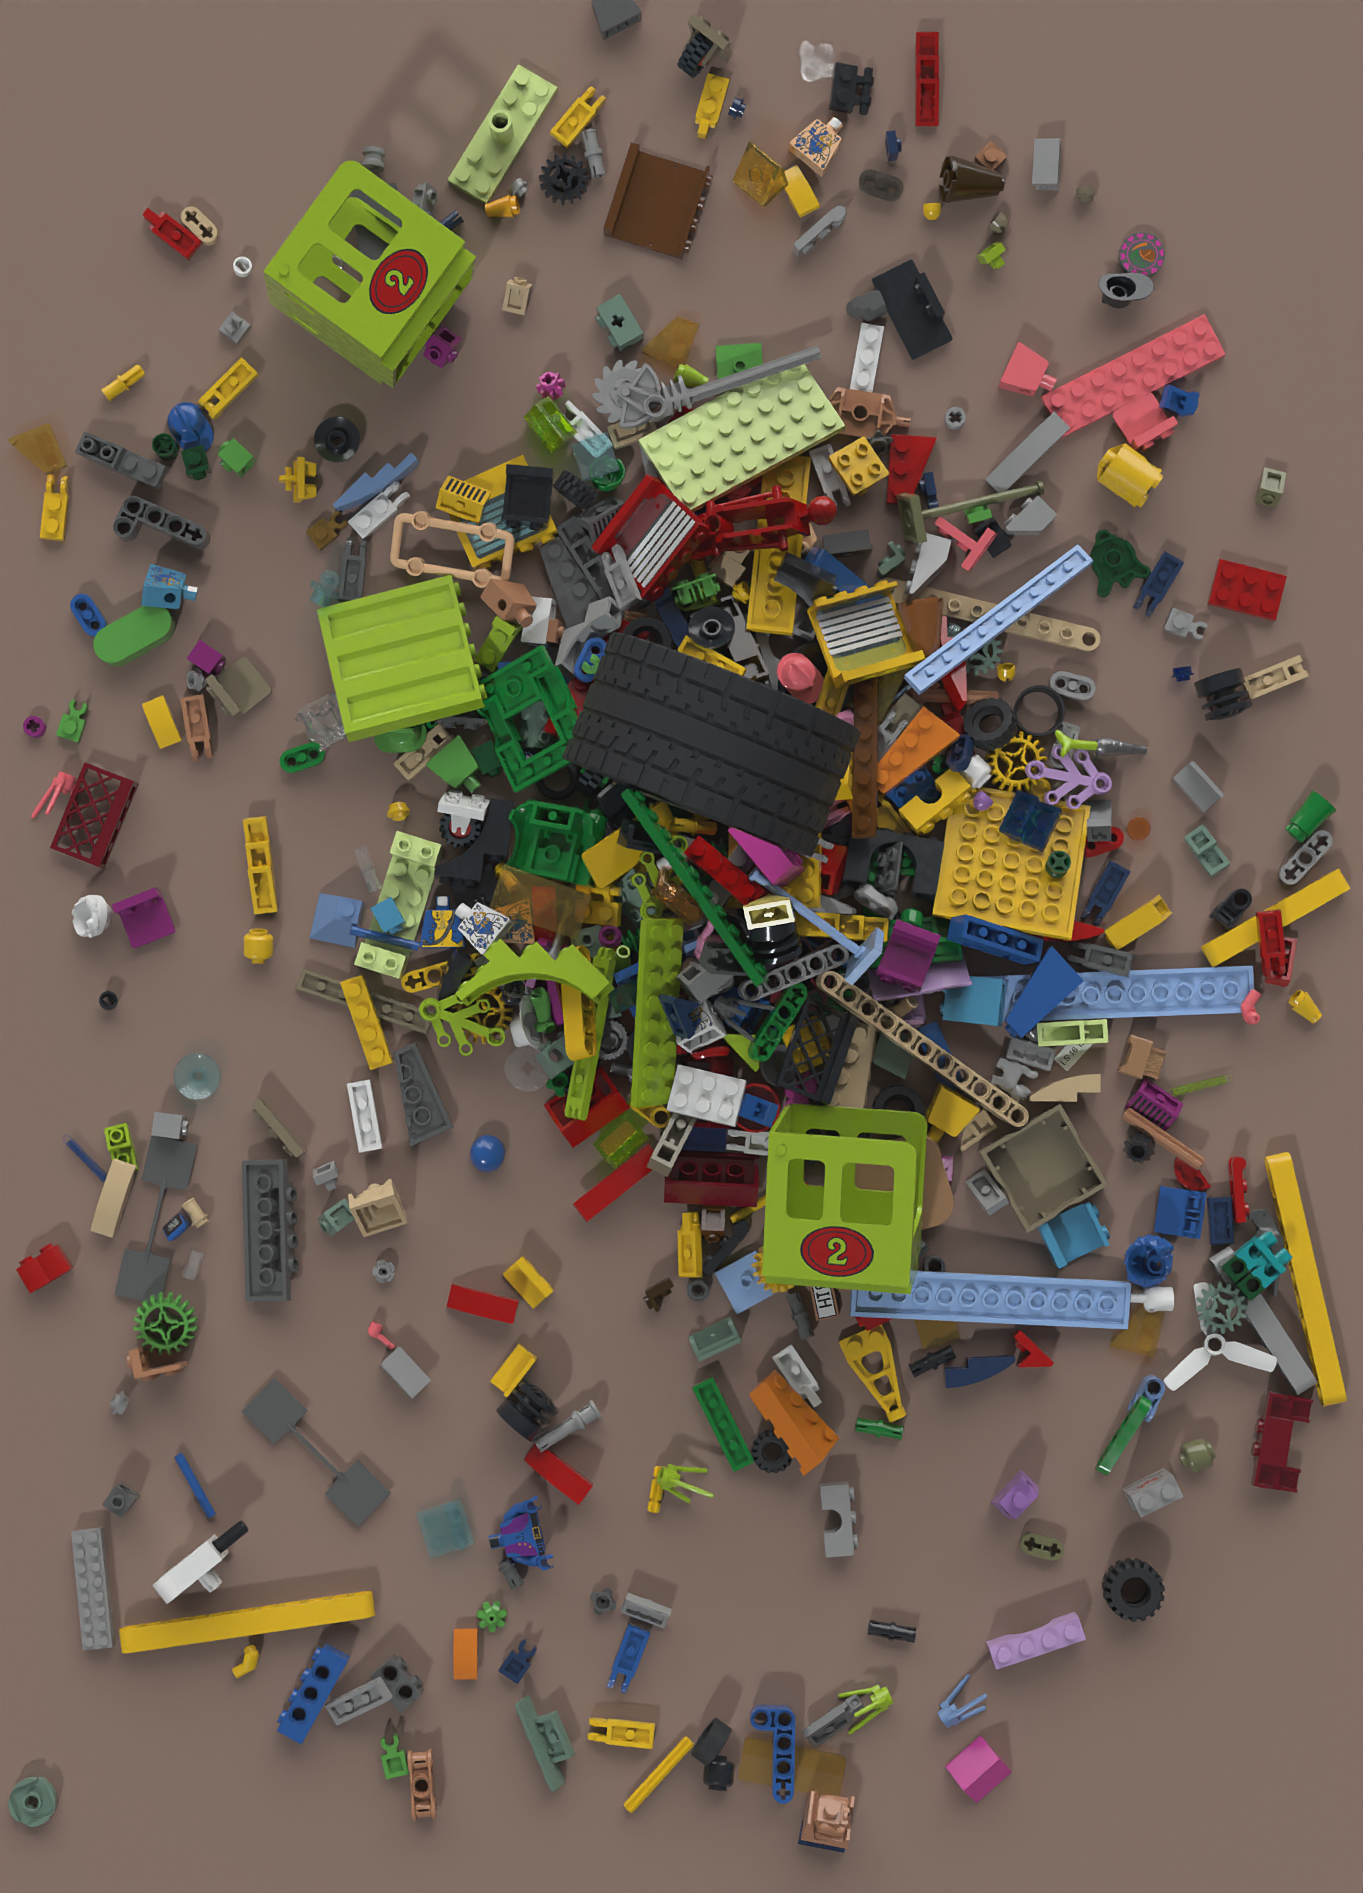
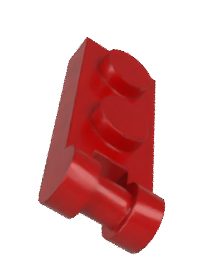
(1238, 1187)

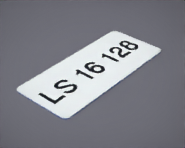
(1070, 1054)

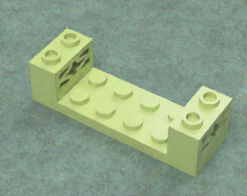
(409, 884)

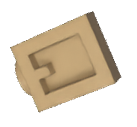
(516, 296)

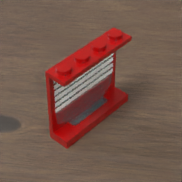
(654, 534)

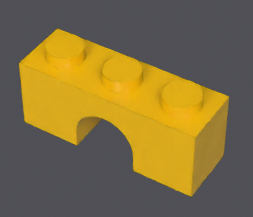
(923, 816)

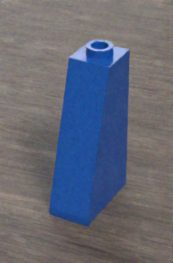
(1045, 989)

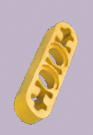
(440, 967)

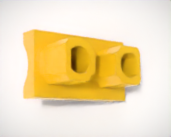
(300, 470)

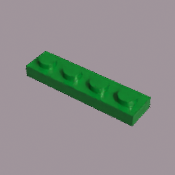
(723, 1424)

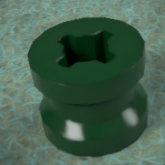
(1061, 860)

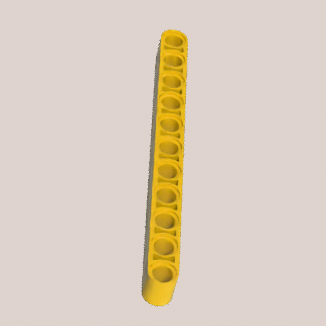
(1305, 1279)
(247, 1622)

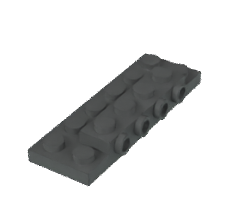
(268, 1230)

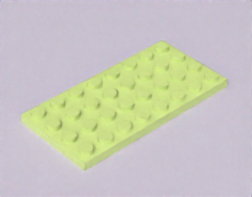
(741, 436)

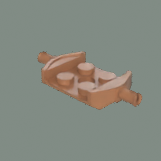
(878, 408)

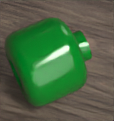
(912, 916)

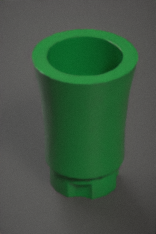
(1309, 816)

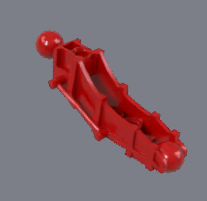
(776, 511)

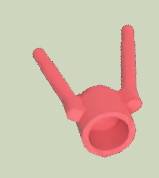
(61, 784)

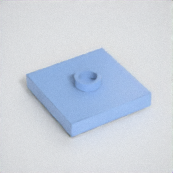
(741, 1285)

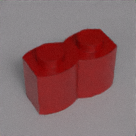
(44, 1268)

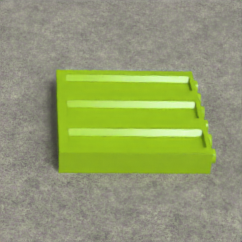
(401, 658)

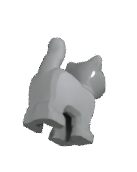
(1011, 1074)

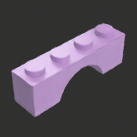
(1023, 1646)

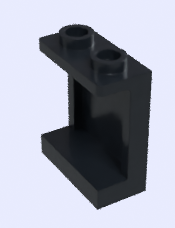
(527, 497)

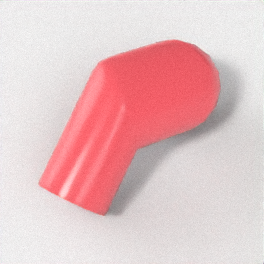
(1248, 1009)

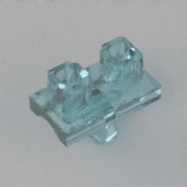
(325, 588)

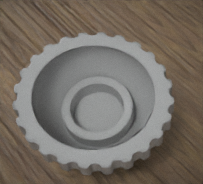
(613, 1040)

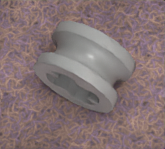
(955, 425)

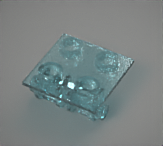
(445, 1528)

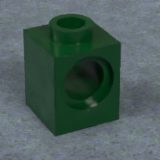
(487, 759)

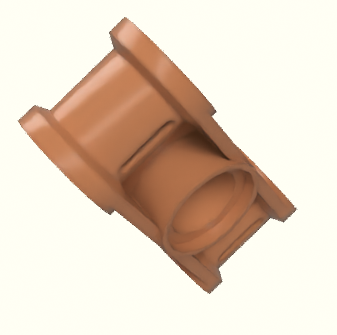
(422, 1801)

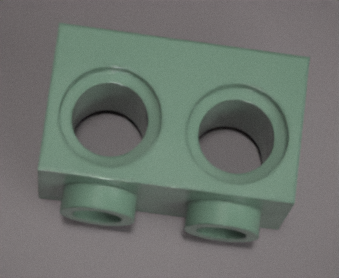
(558, 1048)

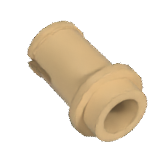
(195, 1213)

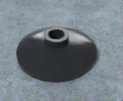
(336, 428)
(711, 619)

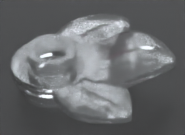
(817, 58)

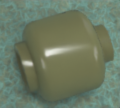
(1197, 1455)

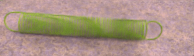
(1200, 1086)

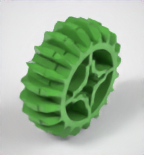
(163, 1304)

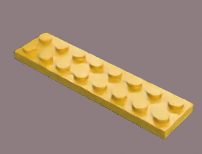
(771, 602)

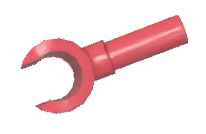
(374, 1331)

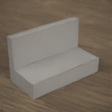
(1197, 786)

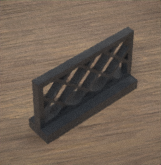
(836, 1054)

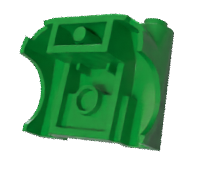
(553, 840)

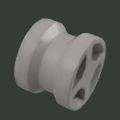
(373, 158)

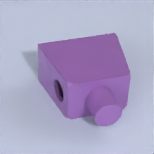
(1016, 1496)

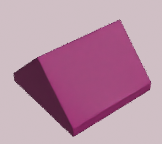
(978, 1769)

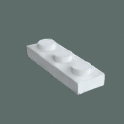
(866, 357)
(364, 1116)

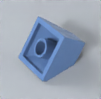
(334, 919)

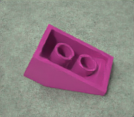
(776, 863)

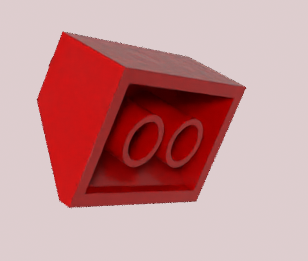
(604, 1106)

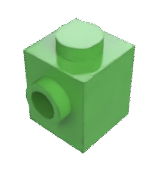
(235, 458)

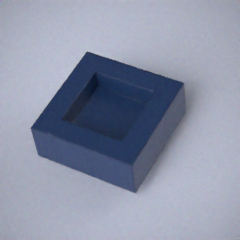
(893, 145)

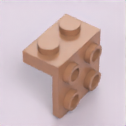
(139, 1362)

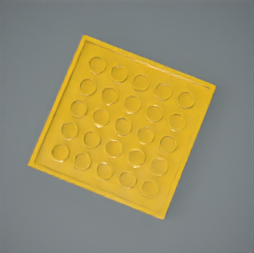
(1004, 879)

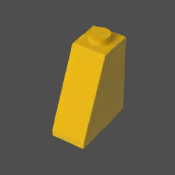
(1137, 922)

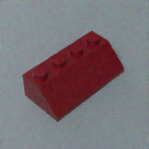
(713, 1179)

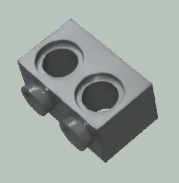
(394, 1684)

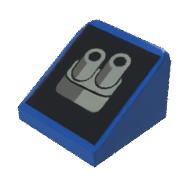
(175, 1227)

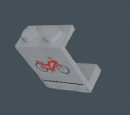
(1152, 1492)

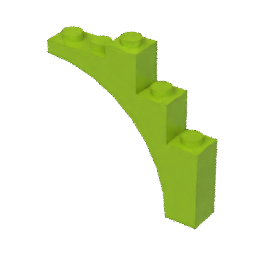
(535, 963)

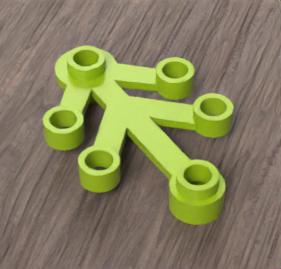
(653, 872)
(458, 1022)

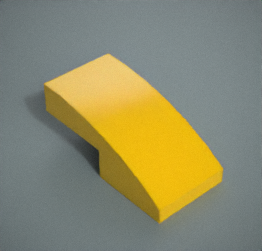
(800, 192)
(161, 721)

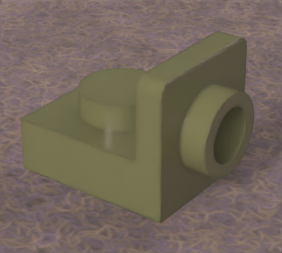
(1270, 487)

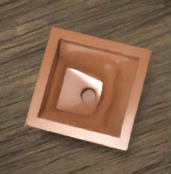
(827, 1819)

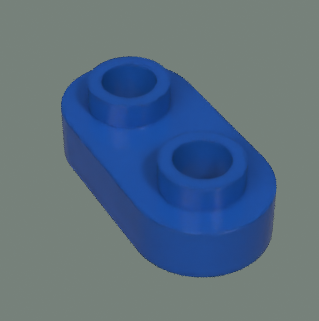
(89, 616)
(593, 643)

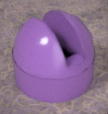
(982, 801)

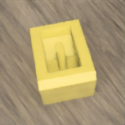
(768, 911)

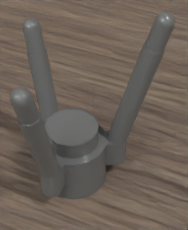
(728, 1008)

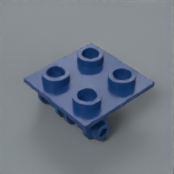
(920, 784)
(1180, 1212)

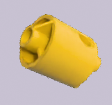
(1128, 474)

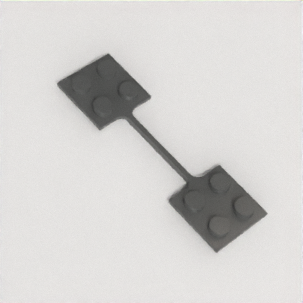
(168, 1165)
(355, 1491)

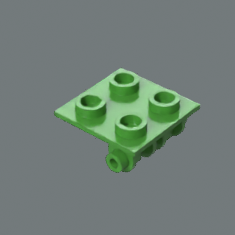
(681, 590)

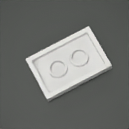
(706, 1095)

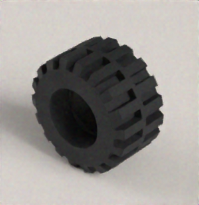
(1144, 1606)

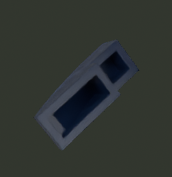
(976, 1370)

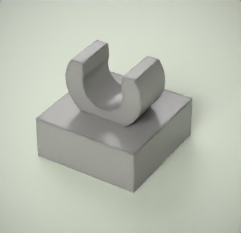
(235, 328)
(326, 1174)

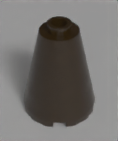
(968, 180)

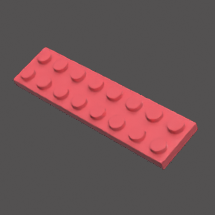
(1135, 374)

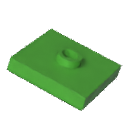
(737, 358)

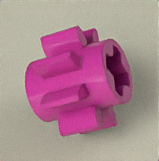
(551, 385)

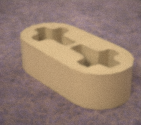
(203, 222)

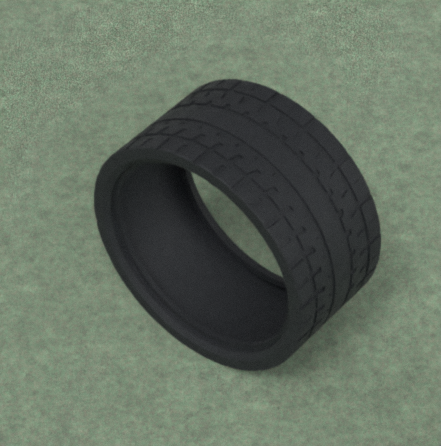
(712, 742)

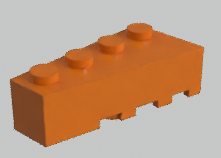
(915, 747)
(794, 1421)

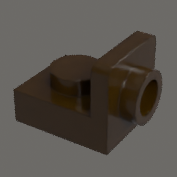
(660, 1289)

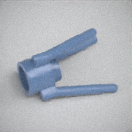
(952, 1714)

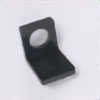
(1000, 543)

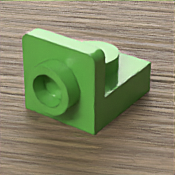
(977, 514)

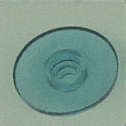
(185, 1076)

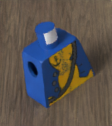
(441, 927)

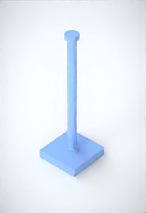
(862, 955)

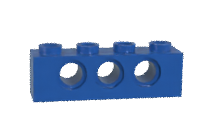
(995, 939)
(298, 1728)

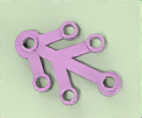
(1071, 777)

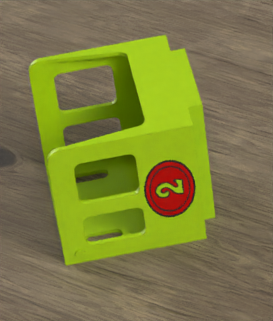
(400, 293)
(836, 1230)

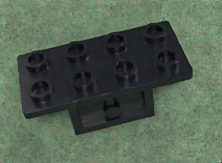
(913, 309)

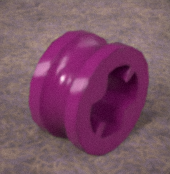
(41, 731)

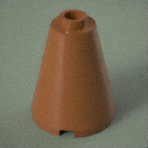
(923, 623)

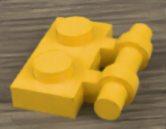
(606, 911)

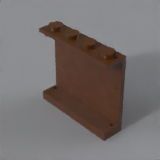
(657, 203)

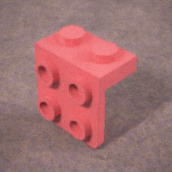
(1144, 422)

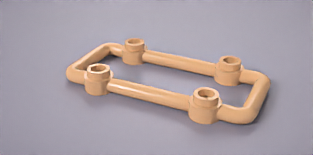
(416, 565)

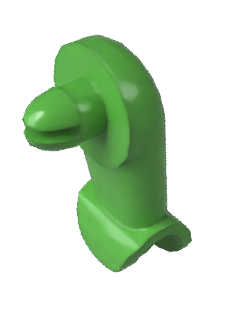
(541, 1001)

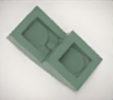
(1206, 851)

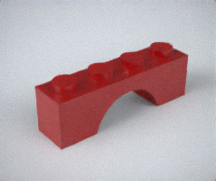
(723, 871)

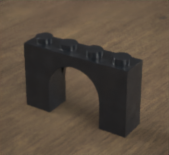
(923, 852)

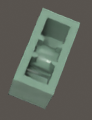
(617, 310)

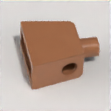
(510, 601)

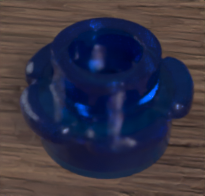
(1182, 673)

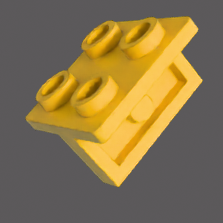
(858, 466)
(810, 1047)

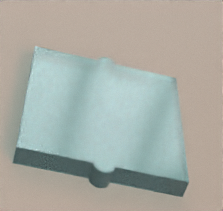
(595, 457)

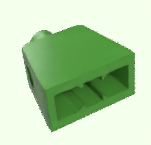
(456, 766)

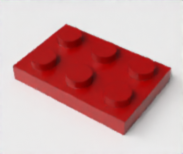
(1247, 590)

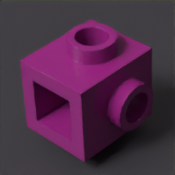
(442, 347)

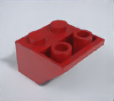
(833, 870)

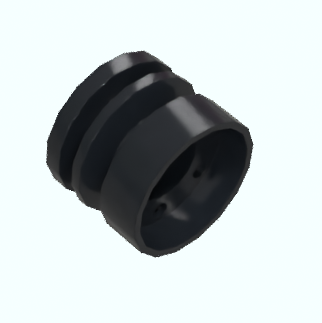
(1223, 694)
(775, 943)
(527, 1410)

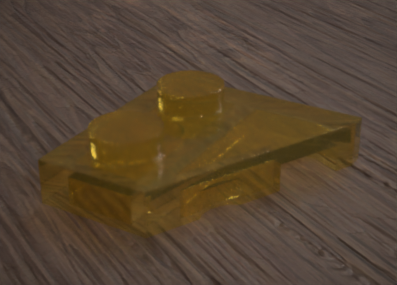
(673, 342)
(40, 448)
(1141, 1334)

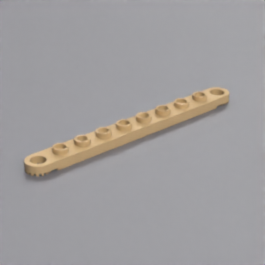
(1029, 626)

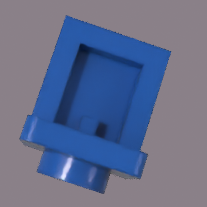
(1179, 401)
(758, 1110)

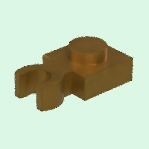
(324, 533)

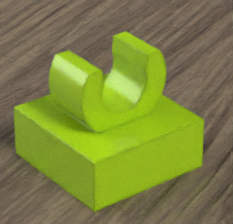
(992, 255)

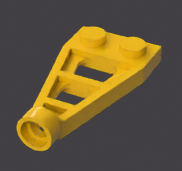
(864, 1343)

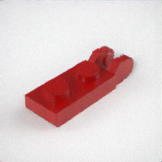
(1271, 940)

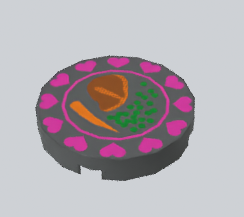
(1141, 254)

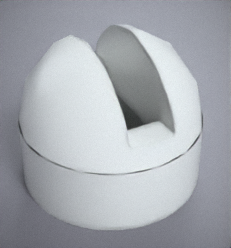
(246, 265)

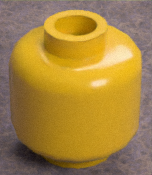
(258, 945)

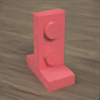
(965, 542)

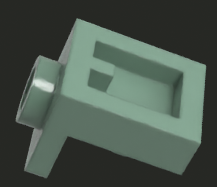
(888, 564)
(336, 1218)

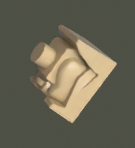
(378, 1209)

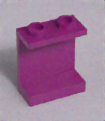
(908, 956)

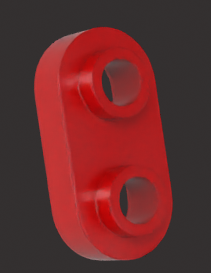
(1104, 846)

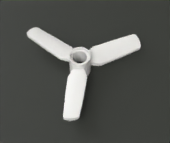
(1231, 1350)

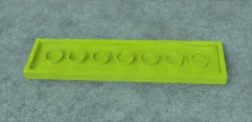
(653, 1038)

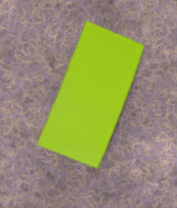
(121, 1144)

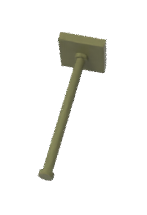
(913, 516)

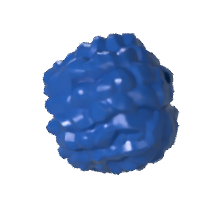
(1144, 1260)

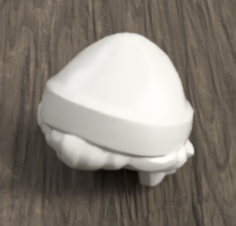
(91, 916)

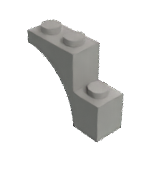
(600, 620)

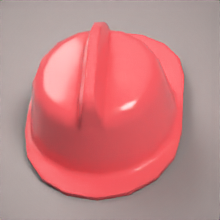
(800, 677)

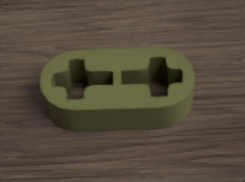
(1039, 1551)

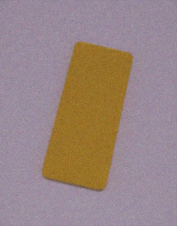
(812, 1770)

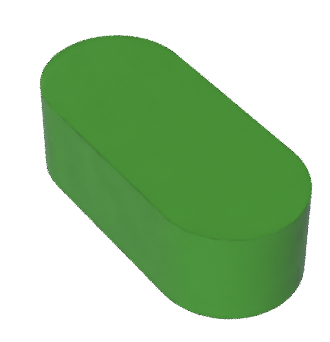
(134, 635)

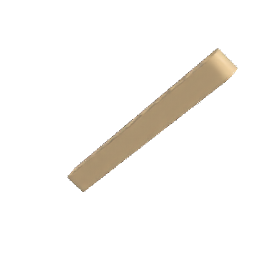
(933, 1051)

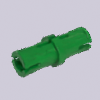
(879, 1428)

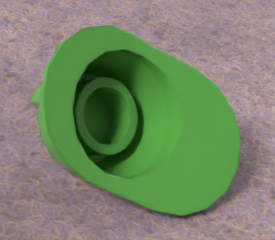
(402, 740)

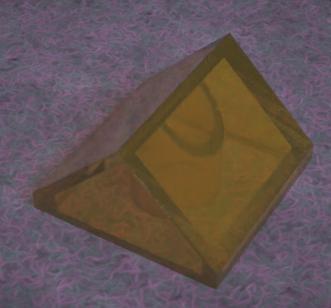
(759, 175)

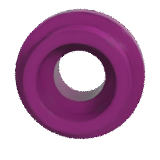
(605, 931)

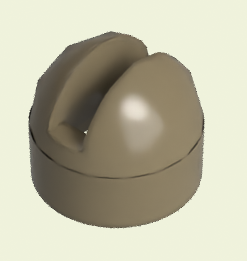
(997, 223)

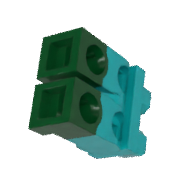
(1254, 1265)

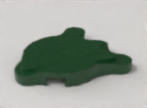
(1115, 562)

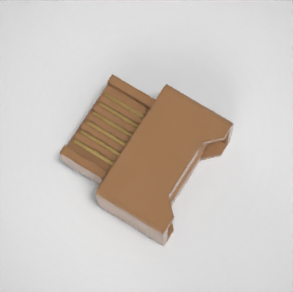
(1142, 1059)

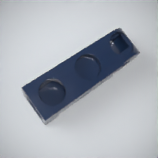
(672, 617)

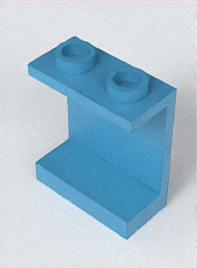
(977, 1003)
(1073, 1233)

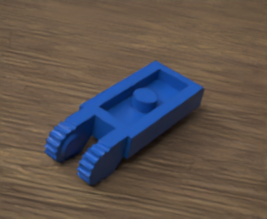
(629, 1655)

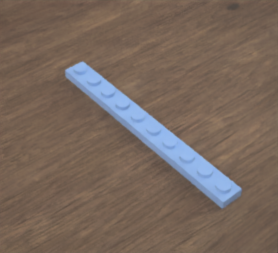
(998, 619)

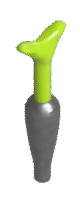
(1101, 746)

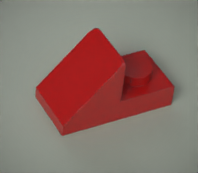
(1034, 1356)

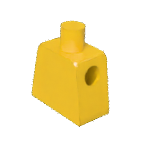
(949, 1112)

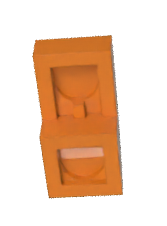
(465, 1654)

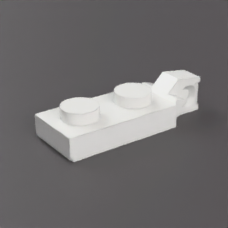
(797, 1374)

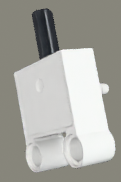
(199, 1565)

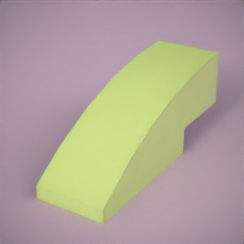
(1072, 1032)

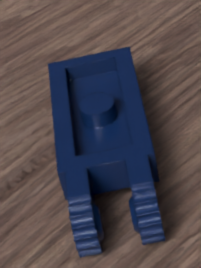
(1159, 581)
(1106, 891)

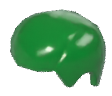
(611, 480)

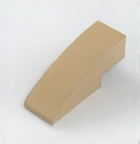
(1066, 1089)
(113, 1198)

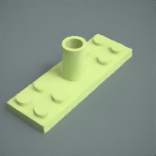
(502, 134)

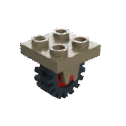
(703, 46)

